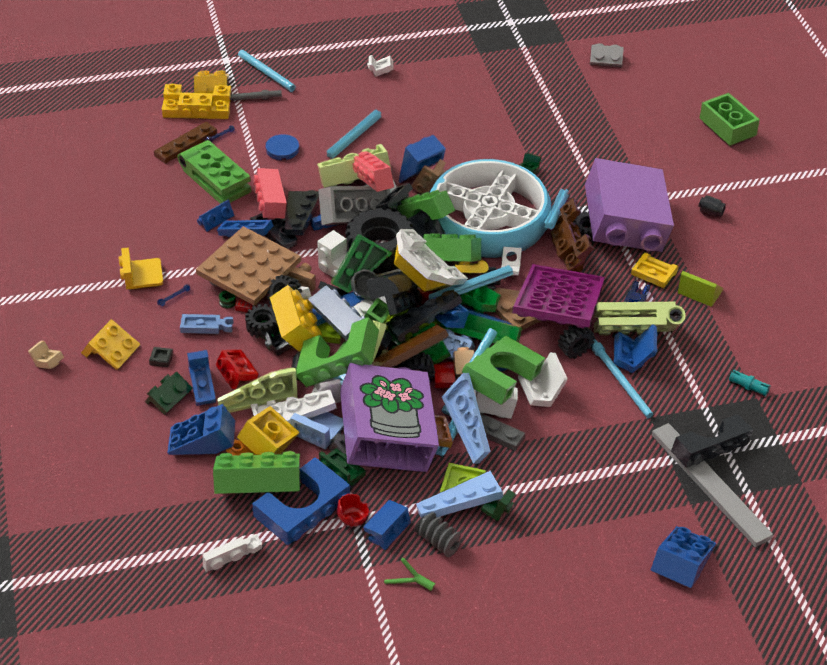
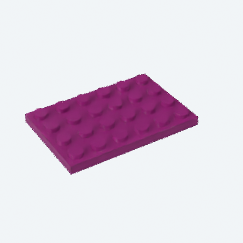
(559, 296)

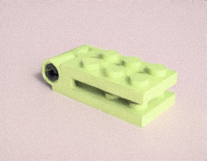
(637, 317)

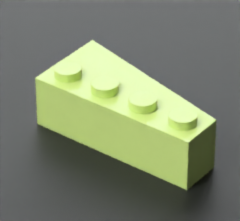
(341, 171)

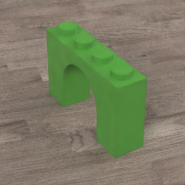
(503, 354)
(317, 366)

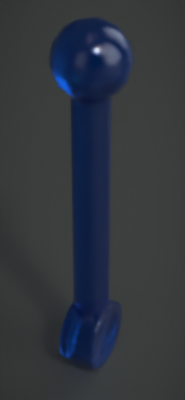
(231, 128)
(161, 302)

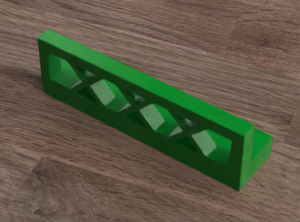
(478, 326)

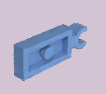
(205, 324)

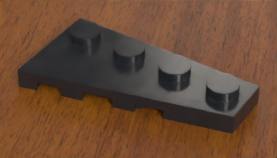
(300, 211)
(426, 313)

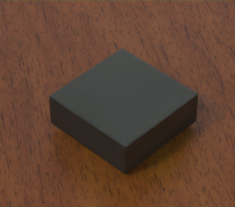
(161, 357)

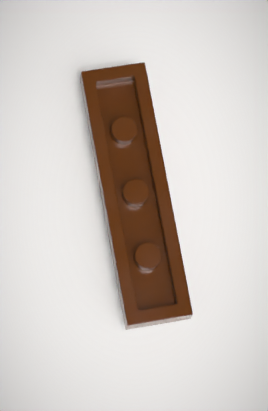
(184, 142)

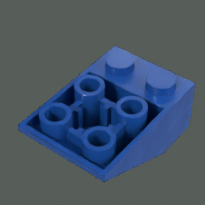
(417, 155)
(203, 433)
(683, 556)

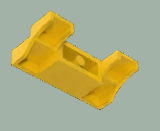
(196, 105)

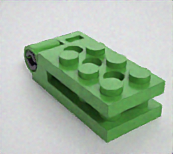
(215, 172)

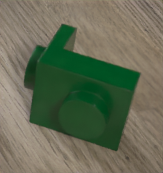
(531, 162)
(497, 508)

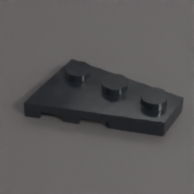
(277, 232)

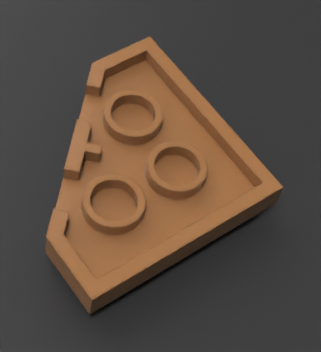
(505, 309)

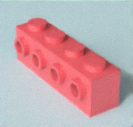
(373, 171)
(270, 193)

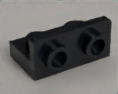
(394, 198)
(425, 225)

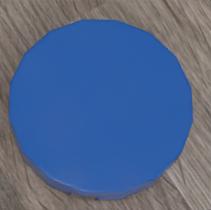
(282, 147)

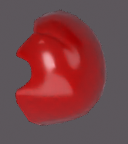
(352, 510)

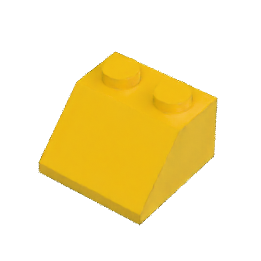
(267, 432)

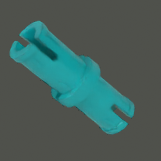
(749, 382)

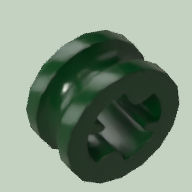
(227, 303)

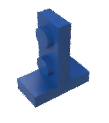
(201, 377)

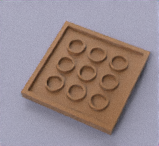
(248, 265)

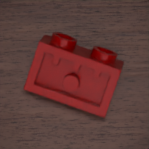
(235, 367)

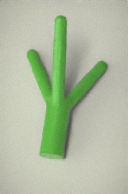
(417, 578)

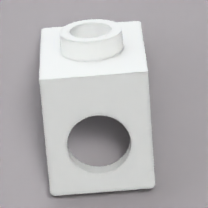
(514, 264)

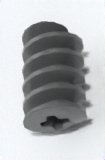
(438, 534)

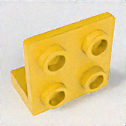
(112, 344)

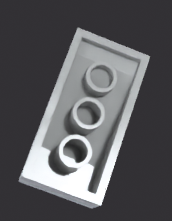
(343, 203)

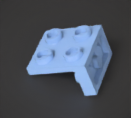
(318, 429)

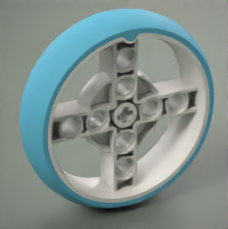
(493, 204)

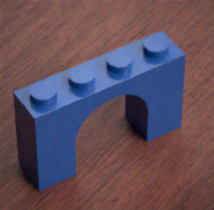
(290, 522)

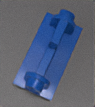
(216, 215)

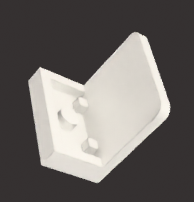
(547, 385)

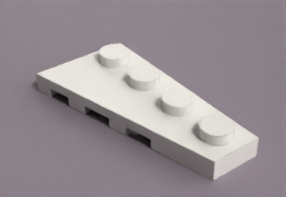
(309, 406)

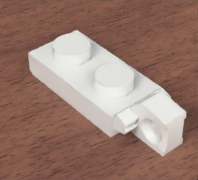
(230, 551)

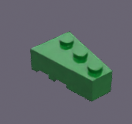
(361, 256)

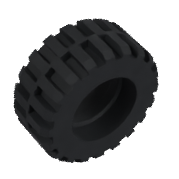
(379, 225)

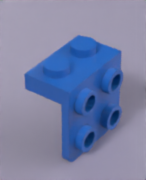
(632, 353)

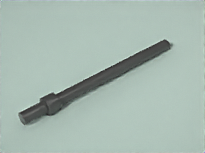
(265, 94)

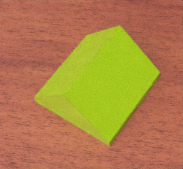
(699, 289)

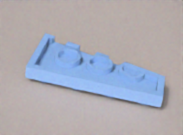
(466, 416)
(463, 496)

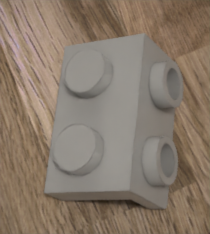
(606, 55)

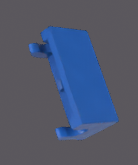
(454, 318)
(387, 524)

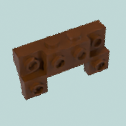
(568, 239)

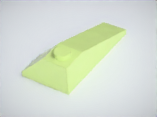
(272, 386)

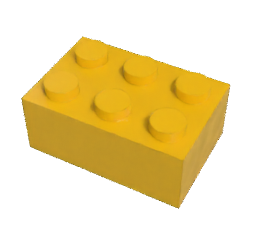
(294, 317)

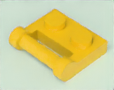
(467, 267)
(654, 270)

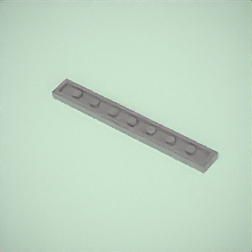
(717, 491)

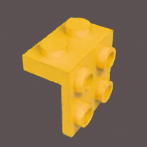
(205, 82)
(140, 272)

